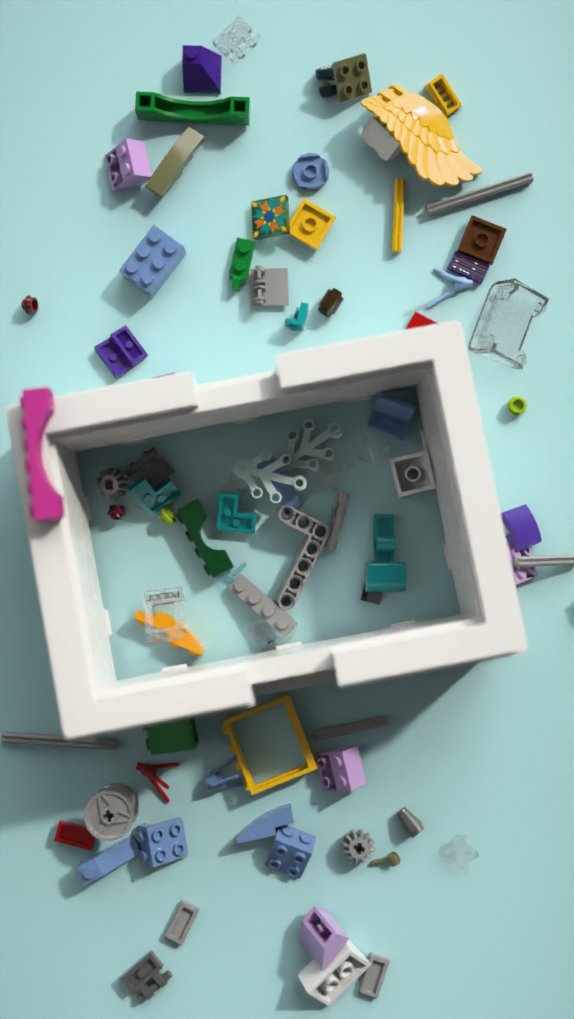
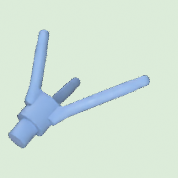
(457, 284)

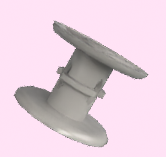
(111, 812)

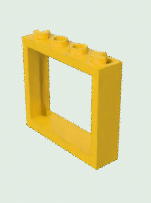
(242, 764)

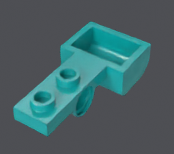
(384, 573)

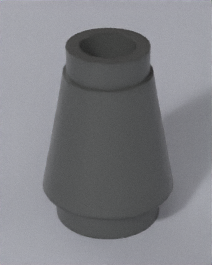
(410, 823)

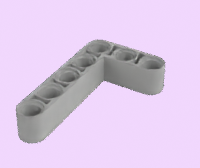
(301, 555)

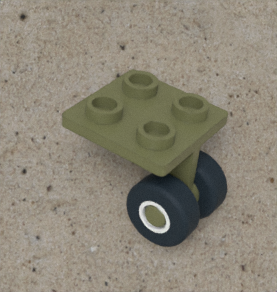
(349, 80)

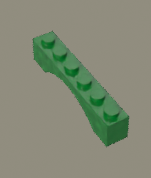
(225, 111)

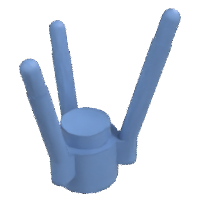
(217, 781)

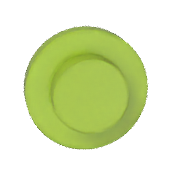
(516, 406)
(167, 516)

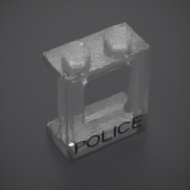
(162, 597)

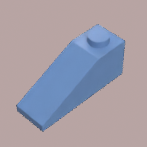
(108, 859)

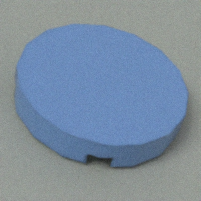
(310, 172)

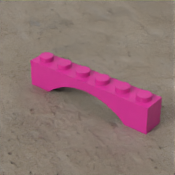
(38, 410)

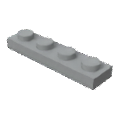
(262, 605)

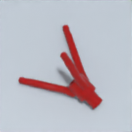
(150, 772)

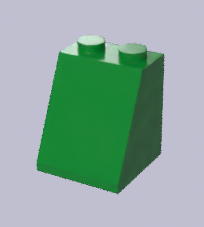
(172, 736)

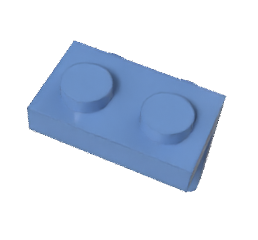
(391, 417)
(162, 842)
(290, 851)

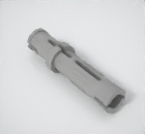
(337, 519)

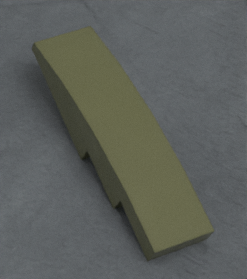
(175, 160)

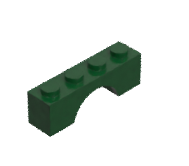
(193, 517)

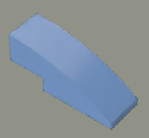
(289, 496)
(266, 824)

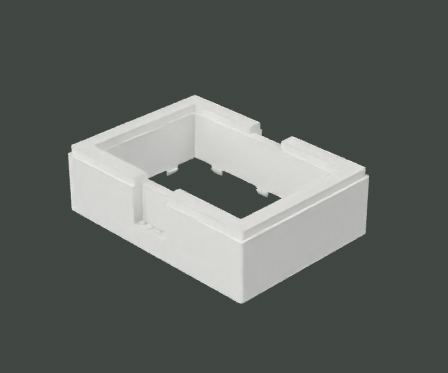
(352, 371)

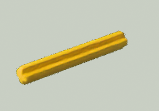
(398, 212)

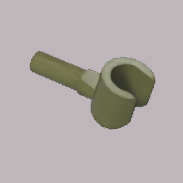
(392, 857)

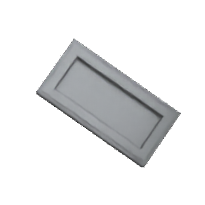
(182, 922)
(374, 975)

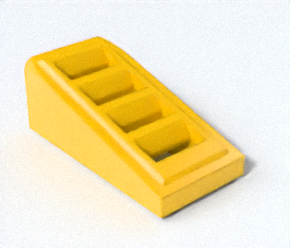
(434, 94)

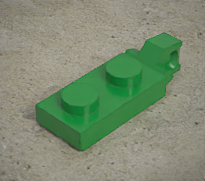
(241, 262)

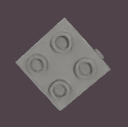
(269, 286)

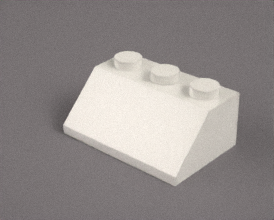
(337, 977)

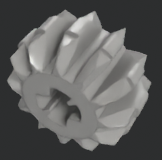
(113, 483)
(351, 851)

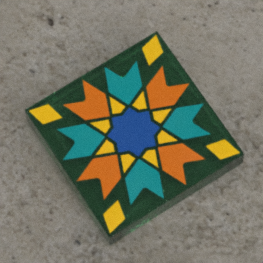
(270, 217)

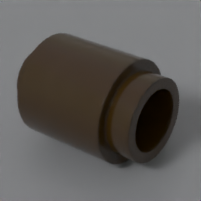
(330, 302)

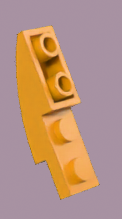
(164, 620)

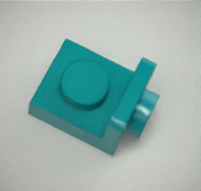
(300, 315)

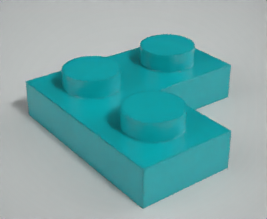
(154, 499)
(230, 518)

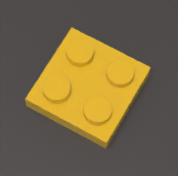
(310, 224)

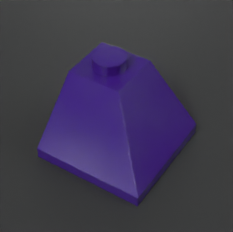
(201, 70)

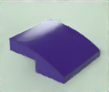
(120, 352)
(521, 527)

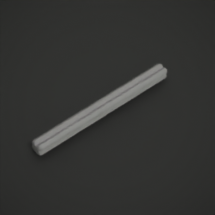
(479, 194)
(58, 741)

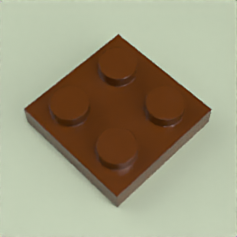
(481, 240)

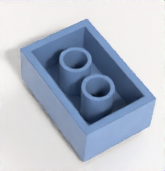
(153, 261)

